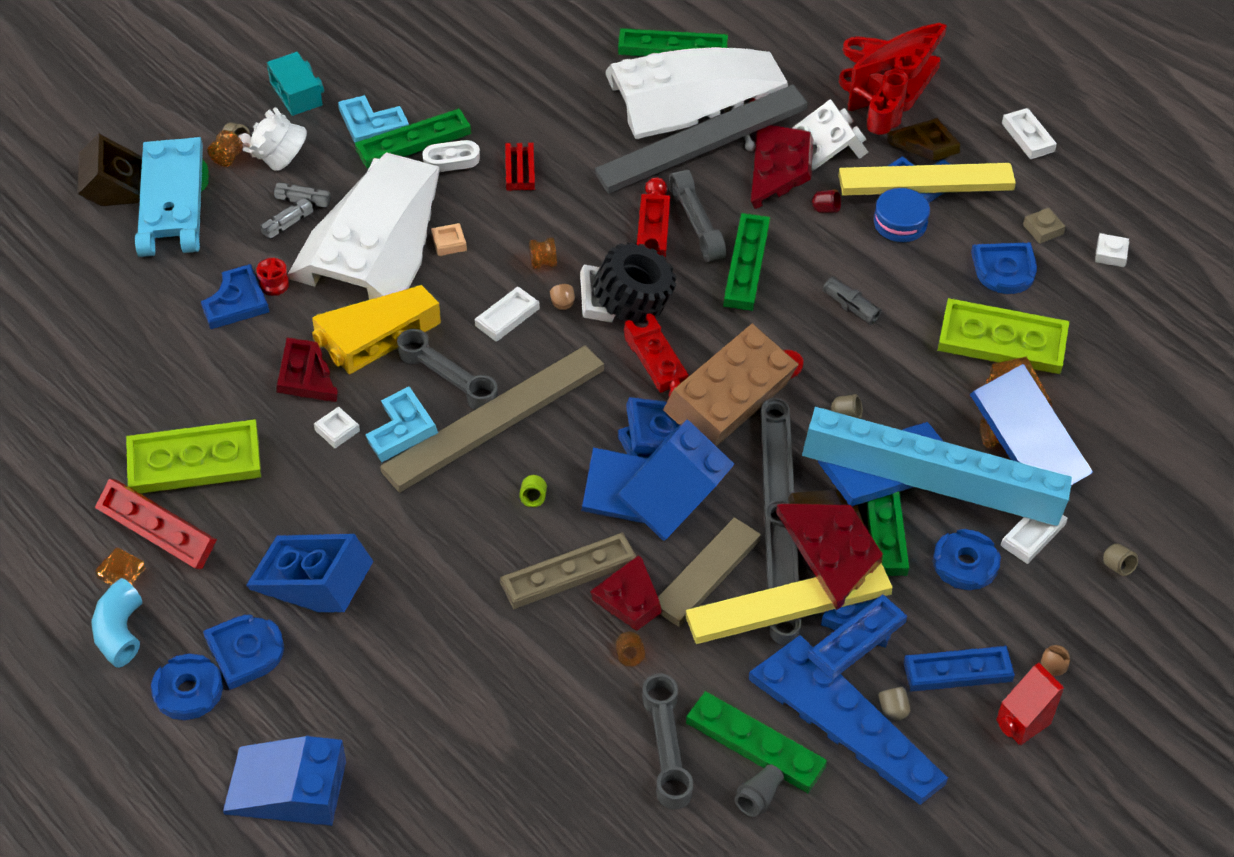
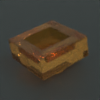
(120, 565)

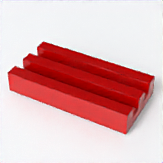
(519, 151)

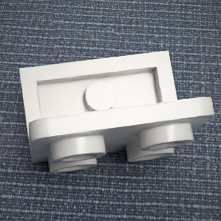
(832, 133)

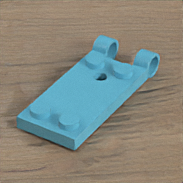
(170, 179)

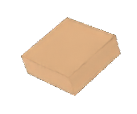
(448, 239)

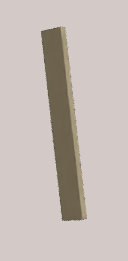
(491, 419)

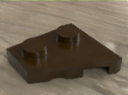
(926, 139)

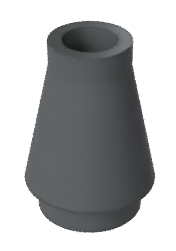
(757, 793)

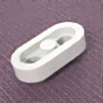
(452, 155)

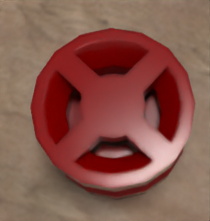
(272, 276)

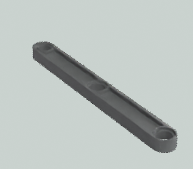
(777, 487)

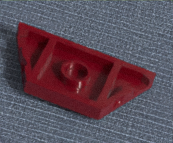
(780, 161)
(832, 545)

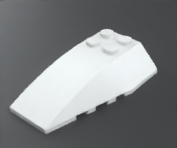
(683, 85)
(374, 230)

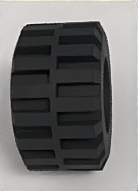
(634, 282)

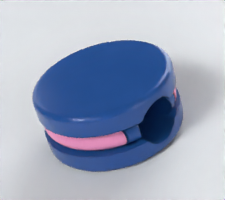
(901, 215)

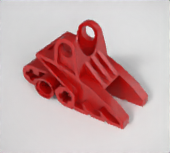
(890, 74)

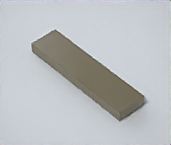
(567, 570)
(707, 570)

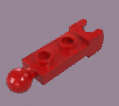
(654, 216)
(655, 354)

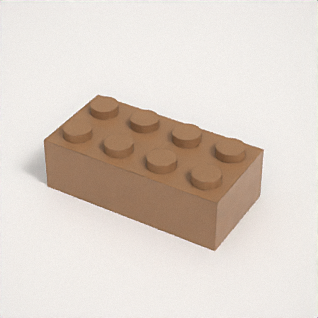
(731, 385)

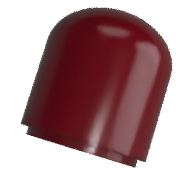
(827, 201)

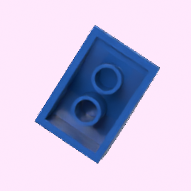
(675, 479)
(312, 570)
(288, 780)

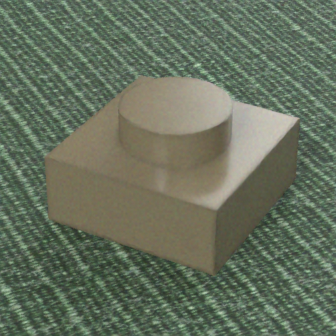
(1044, 225)

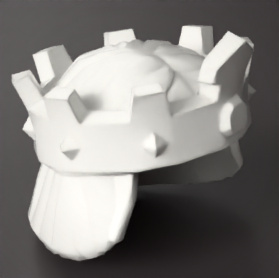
(274, 140)

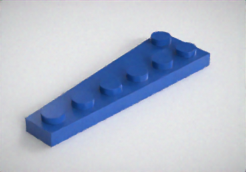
(847, 719)

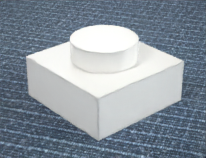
(1112, 250)

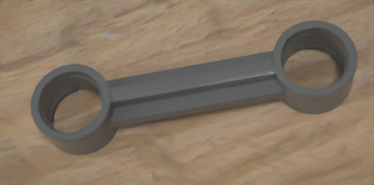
(710, 240)
(445, 367)
(667, 741)

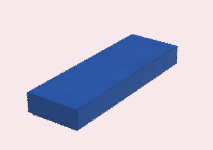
(857, 636)
(958, 668)

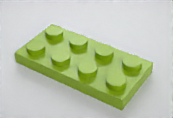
(1003, 335)
(193, 456)

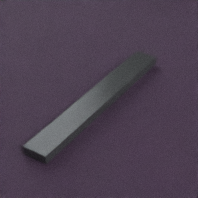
(700, 139)

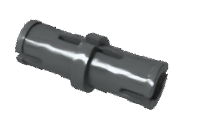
(852, 300)

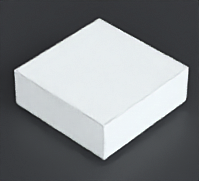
(336, 427)

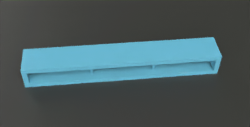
(937, 466)

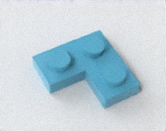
(364, 123)
(408, 425)

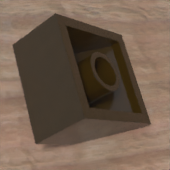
(109, 173)

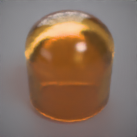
(627, 640)

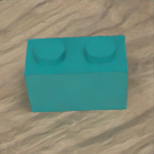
(295, 83)

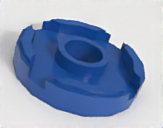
(966, 575)
(192, 703)

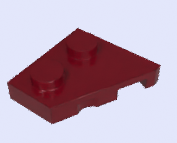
(305, 372)
(629, 595)

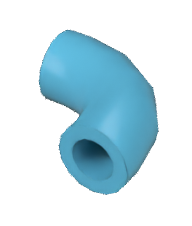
(110, 623)

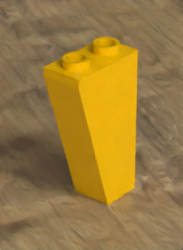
(371, 328)

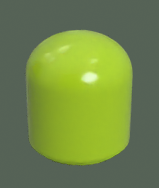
(529, 483)

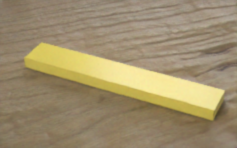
(927, 178)
(776, 606)

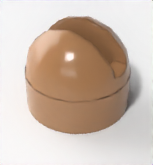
(562, 296)
(1055, 660)

